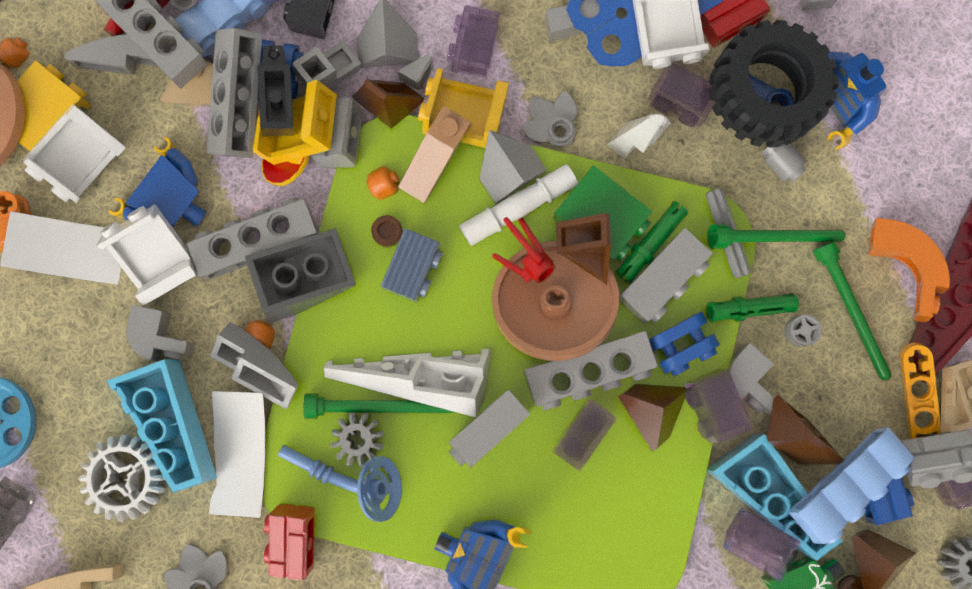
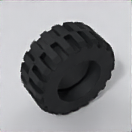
(796, 55)

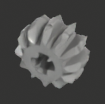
(348, 445)
(957, 570)

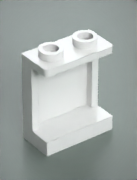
(669, 32)
(72, 154)
(149, 252)

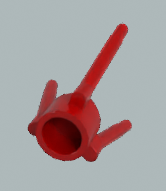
(537, 263)

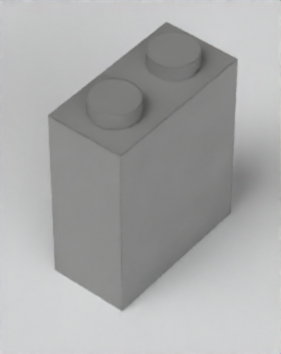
(488, 429)

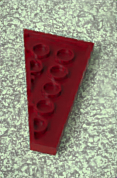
(953, 324)

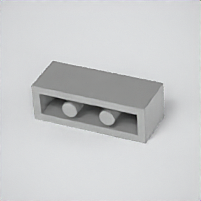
(666, 277)

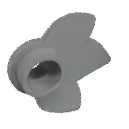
(550, 116)
(197, 569)

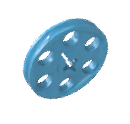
(23, 420)

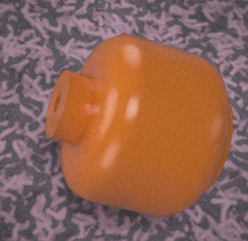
(13, 52)
(382, 182)
(262, 332)

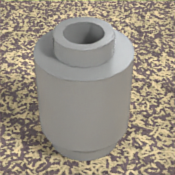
(785, 161)

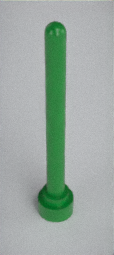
(721, 236)
(829, 257)
(317, 406)

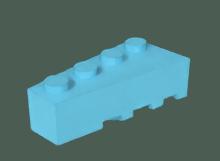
(167, 421)
(767, 487)

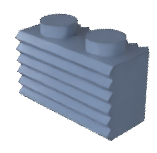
(412, 265)

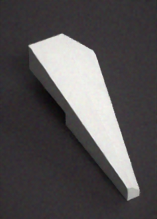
(638, 134)
(442, 382)

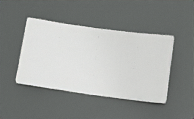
(57, 249)
(238, 453)

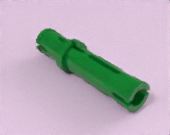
(644, 251)
(741, 308)

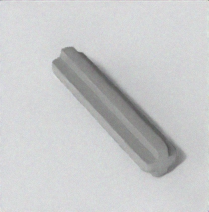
(722, 215)

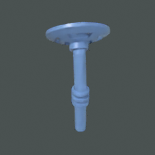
(366, 489)

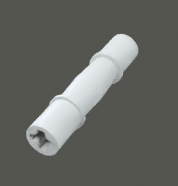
(518, 204)

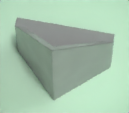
(386, 39)
(508, 166)

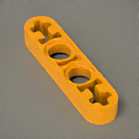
(929, 400)

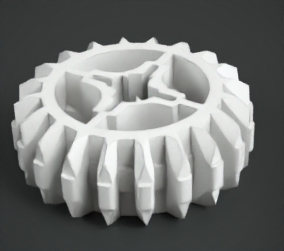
(99, 492)

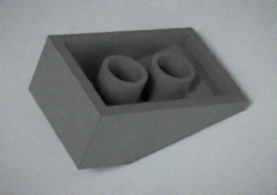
(299, 274)

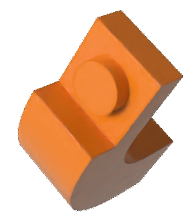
(920, 255)

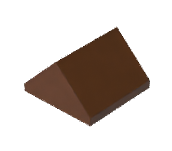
(798, 437)

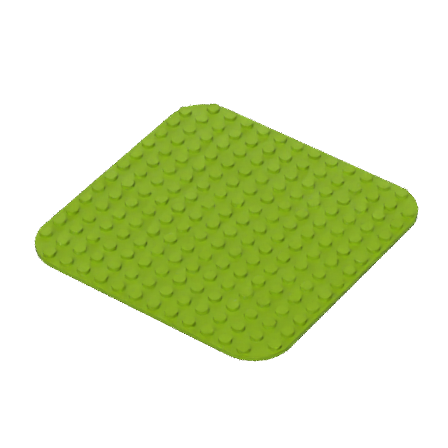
(602, 527)

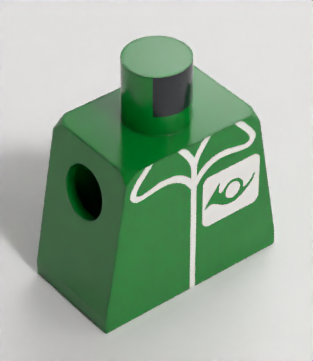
(807, 574)

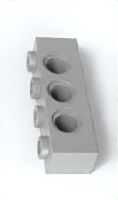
(179, 64)
(234, 93)
(206, 245)
(634, 348)

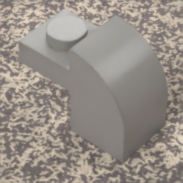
(327, 67)
(147, 334)
(746, 369)

